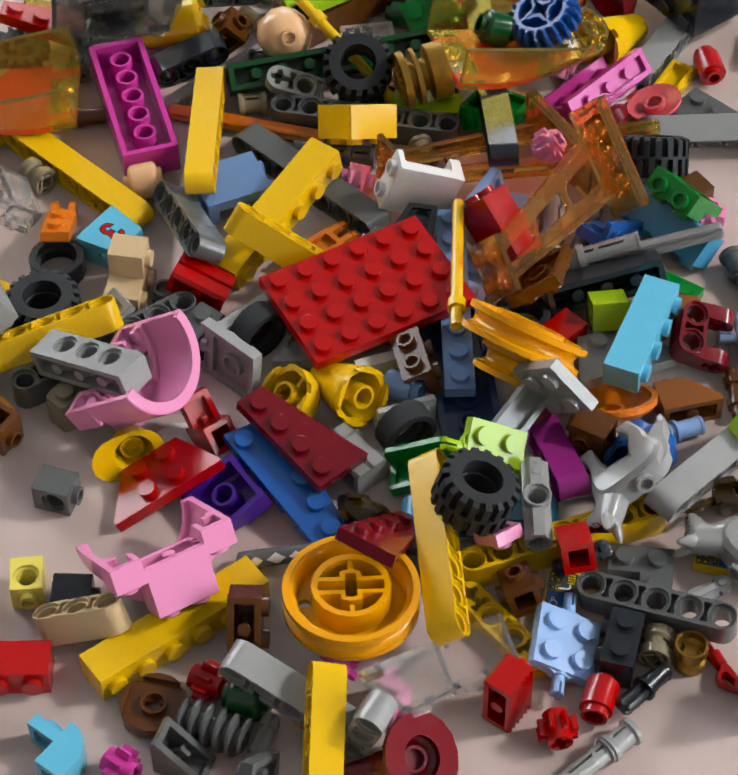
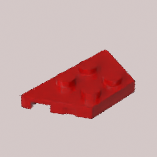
(161, 479)

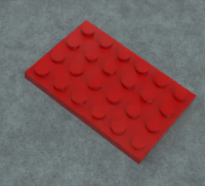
(363, 292)

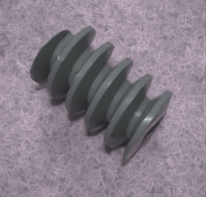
(214, 729)

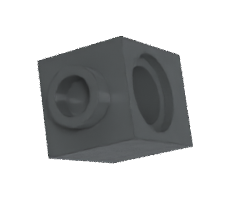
(57, 490)

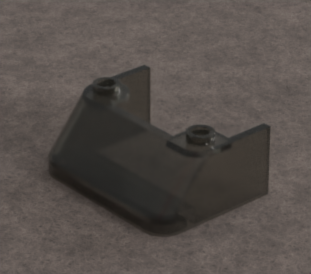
(114, 19)

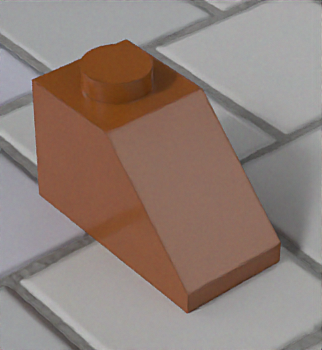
(685, 399)

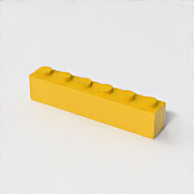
(285, 202)
(157, 641)

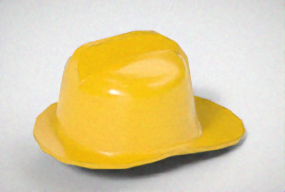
(123, 449)

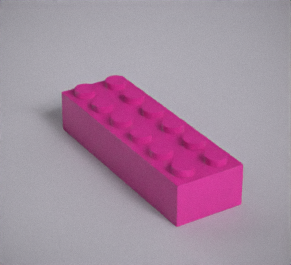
(134, 105)

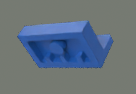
(600, 231)

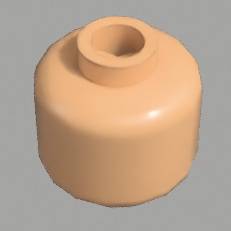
(143, 178)

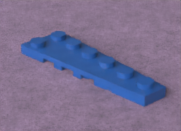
(311, 512)

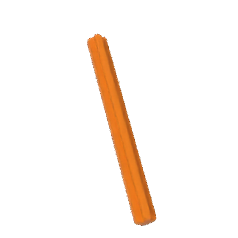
(238, 123)

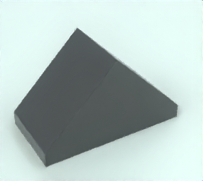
(178, 752)

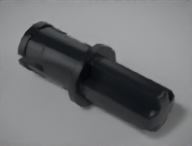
(644, 688)

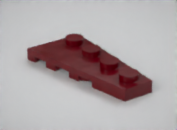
(304, 443)
(380, 537)

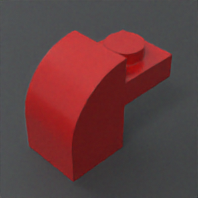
(205, 423)

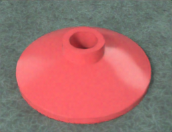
(654, 100)

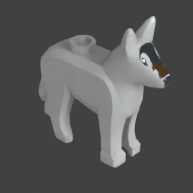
(629, 477)
(711, 540)

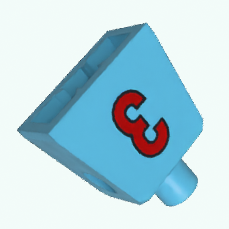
(98, 235)

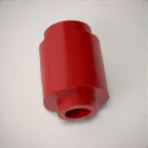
(708, 65)
(599, 698)

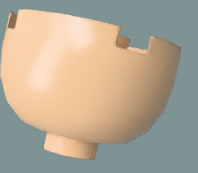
(283, 32)

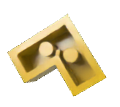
(355, 122)

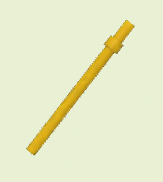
(319, 20)
(456, 302)

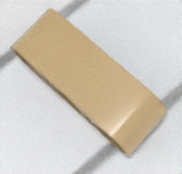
(82, 619)

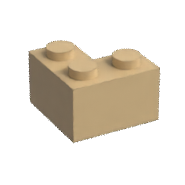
(131, 268)

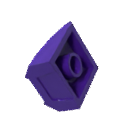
(233, 493)

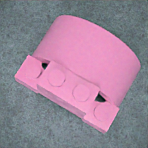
(174, 369)
(176, 573)

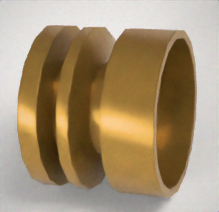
(423, 74)

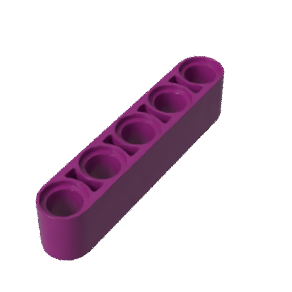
(566, 472)

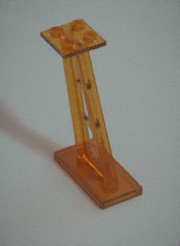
(537, 115)
(617, 187)

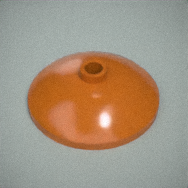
(625, 403)

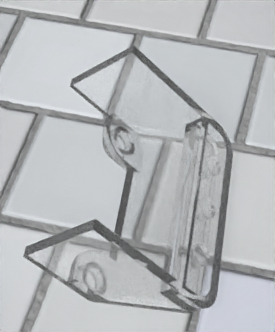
(435, 673)

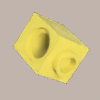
(28, 582)

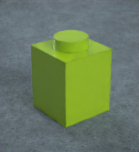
(607, 309)

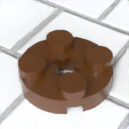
(152, 688)

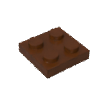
(542, 277)

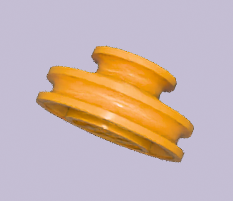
(515, 340)
(353, 601)

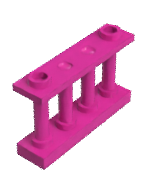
(599, 80)

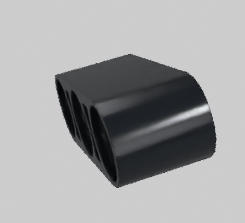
(182, 59)

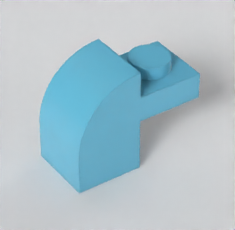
(63, 749)

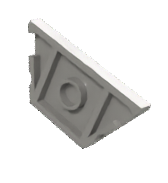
(598, 346)

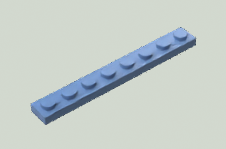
(456, 345)

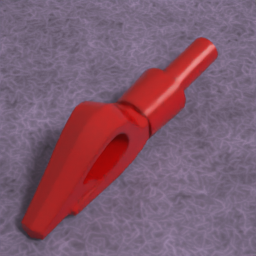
(724, 671)

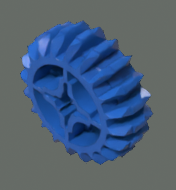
(535, 31)

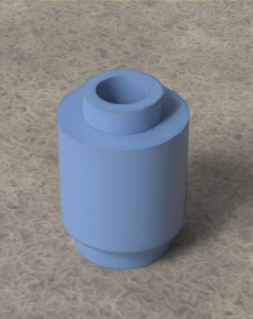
(399, 390)

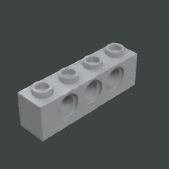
(90, 363)

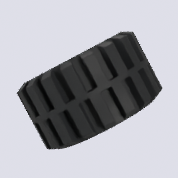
(364, 45)
(662, 150)
(42, 295)
(475, 491)

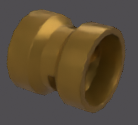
(690, 653)

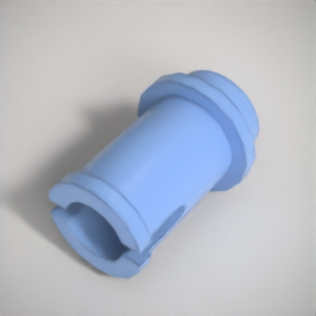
(687, 428)

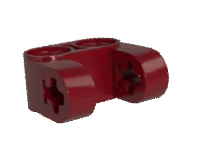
(694, 334)

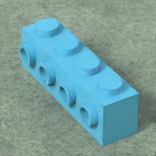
(642, 333)

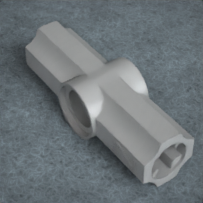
(536, 504)

